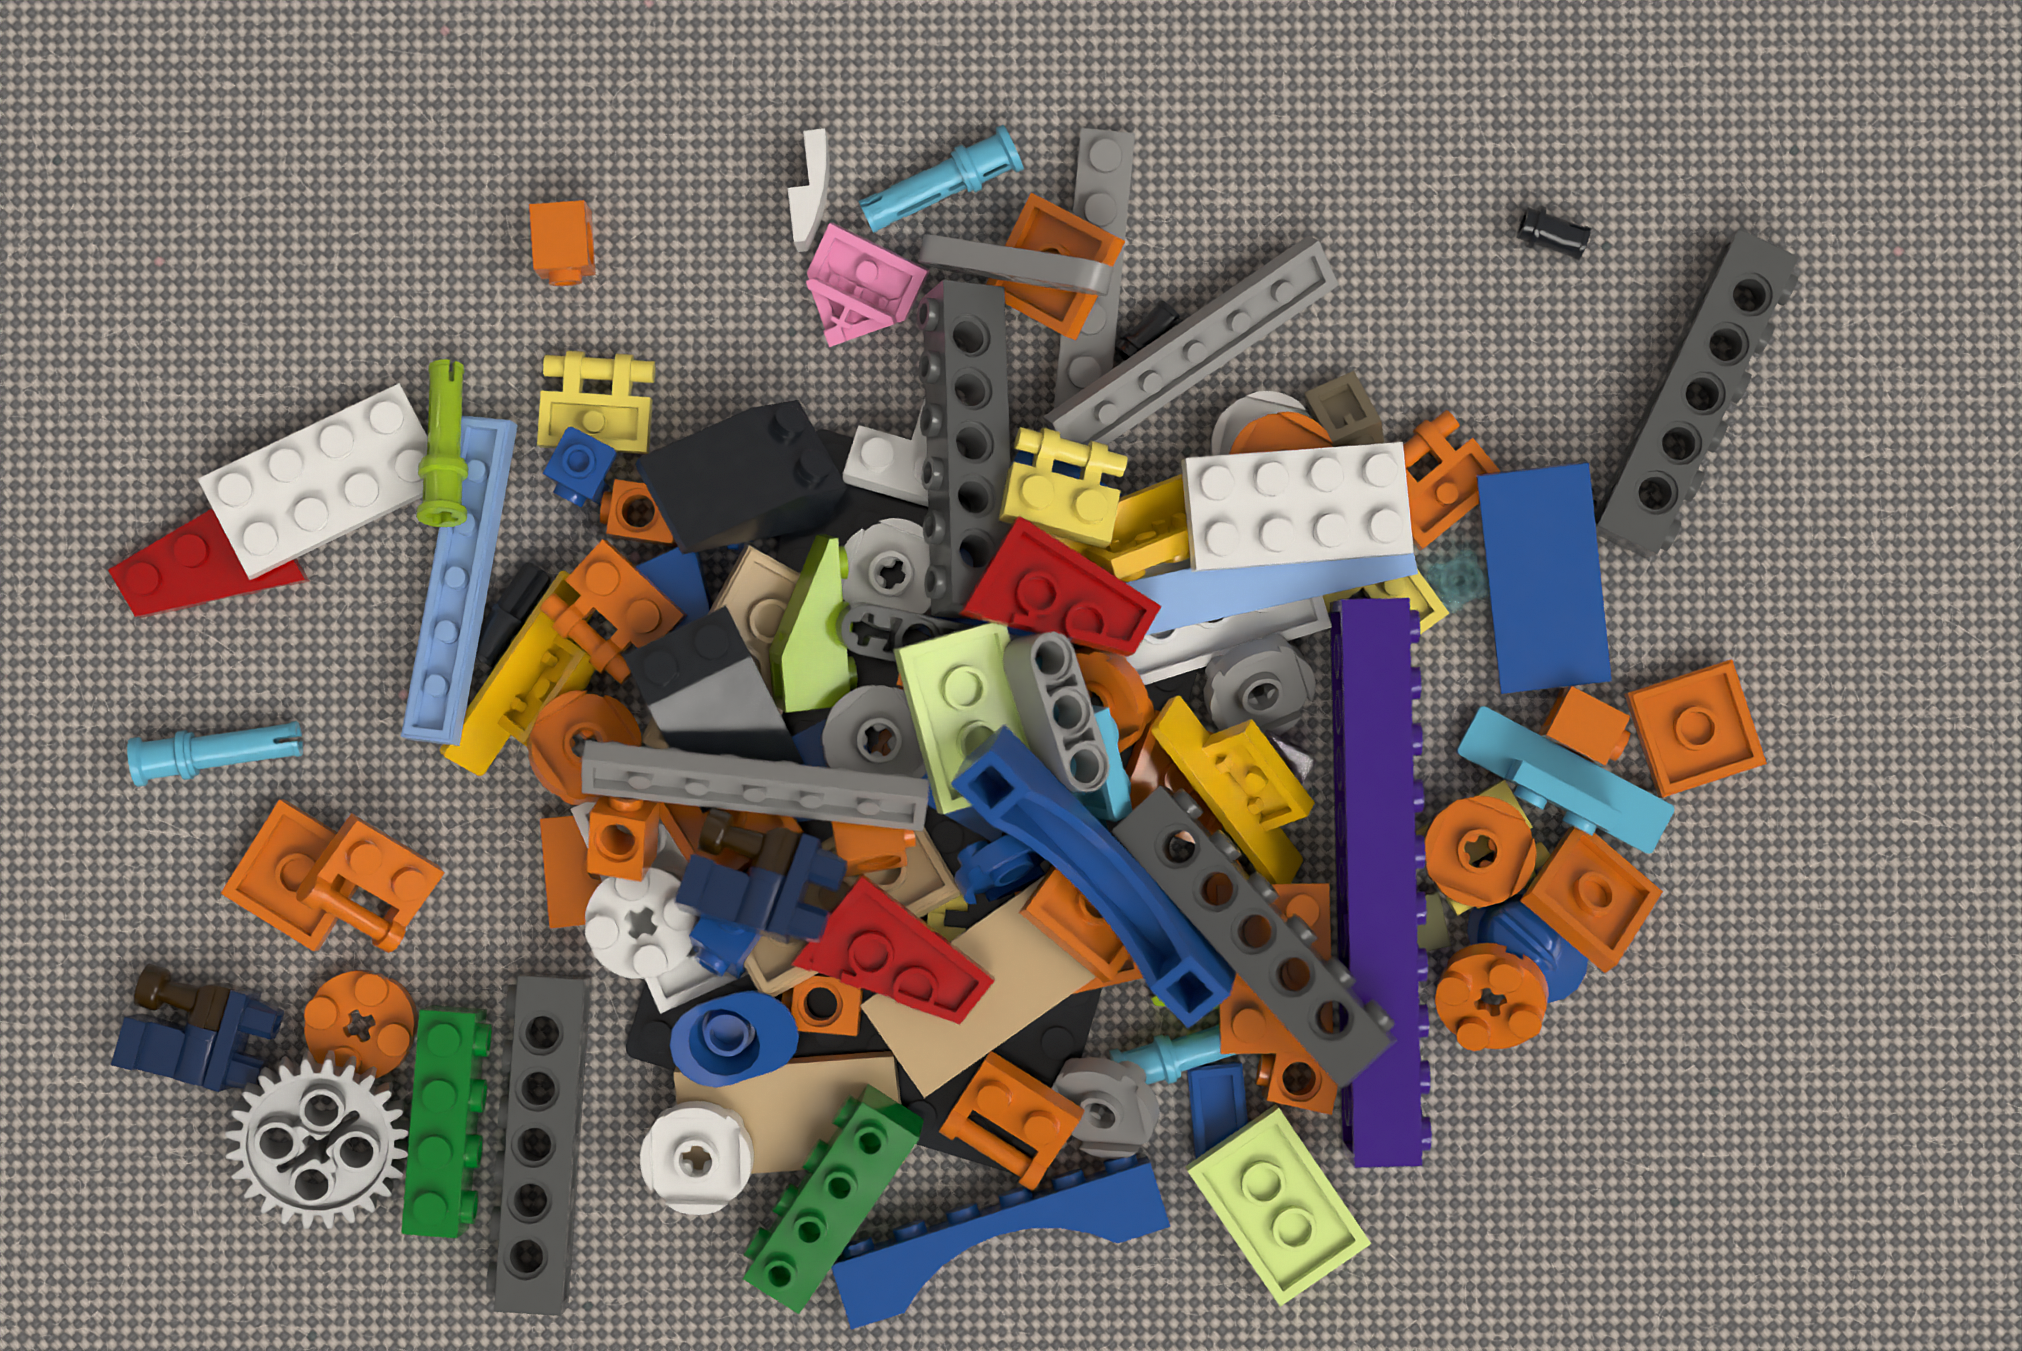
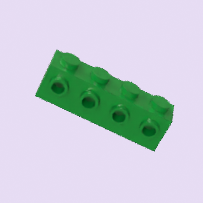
(445, 1121)
(832, 1198)

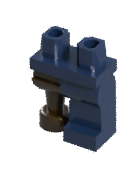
(772, 891)
(210, 1045)

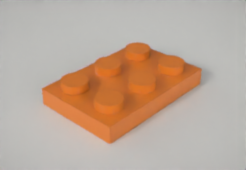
(1244, 1019)

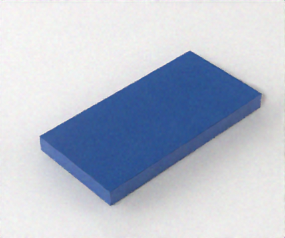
(1544, 577)

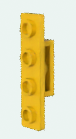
(1146, 532)
(525, 679)
(1241, 784)

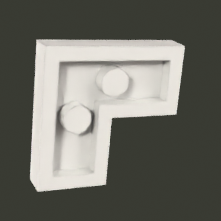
(890, 463)

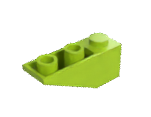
(806, 656)

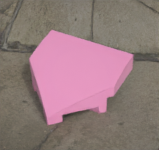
(860, 285)

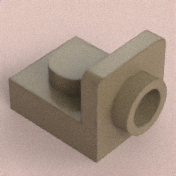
(1345, 412)

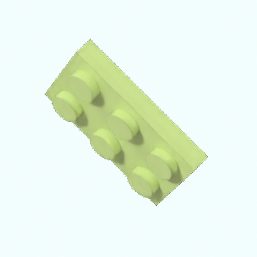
(957, 701)
(1278, 1205)

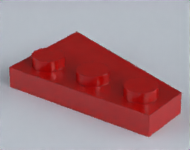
(192, 569)
(1051, 588)
(894, 953)

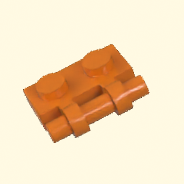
(1450, 487)
(624, 598)

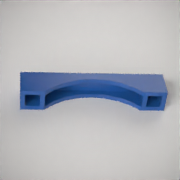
(1032, 805)
(886, 1276)

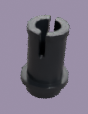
(1553, 233)
(1150, 328)

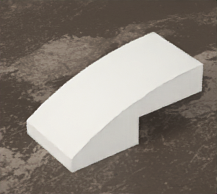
(809, 201)

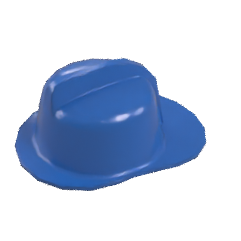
(1526, 933)
(734, 1039)

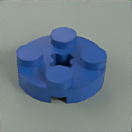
(997, 868)

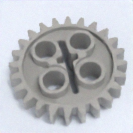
(286, 1104)

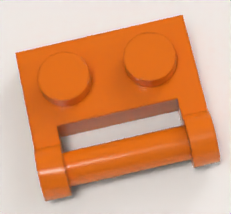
(379, 867)
(1021, 1108)

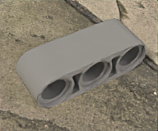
(1034, 697)

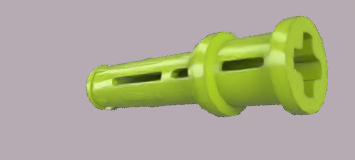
(442, 466)

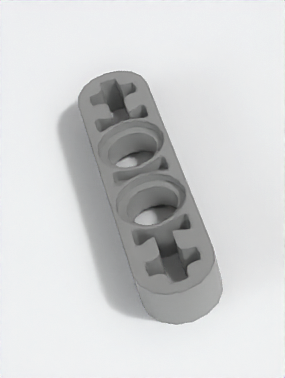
(1015, 265)

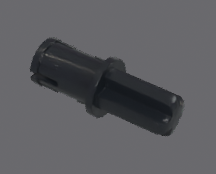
(510, 612)

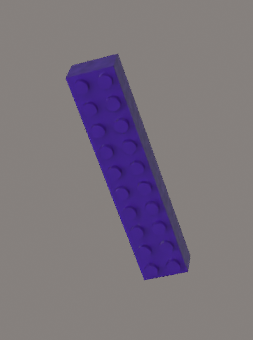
(1378, 868)

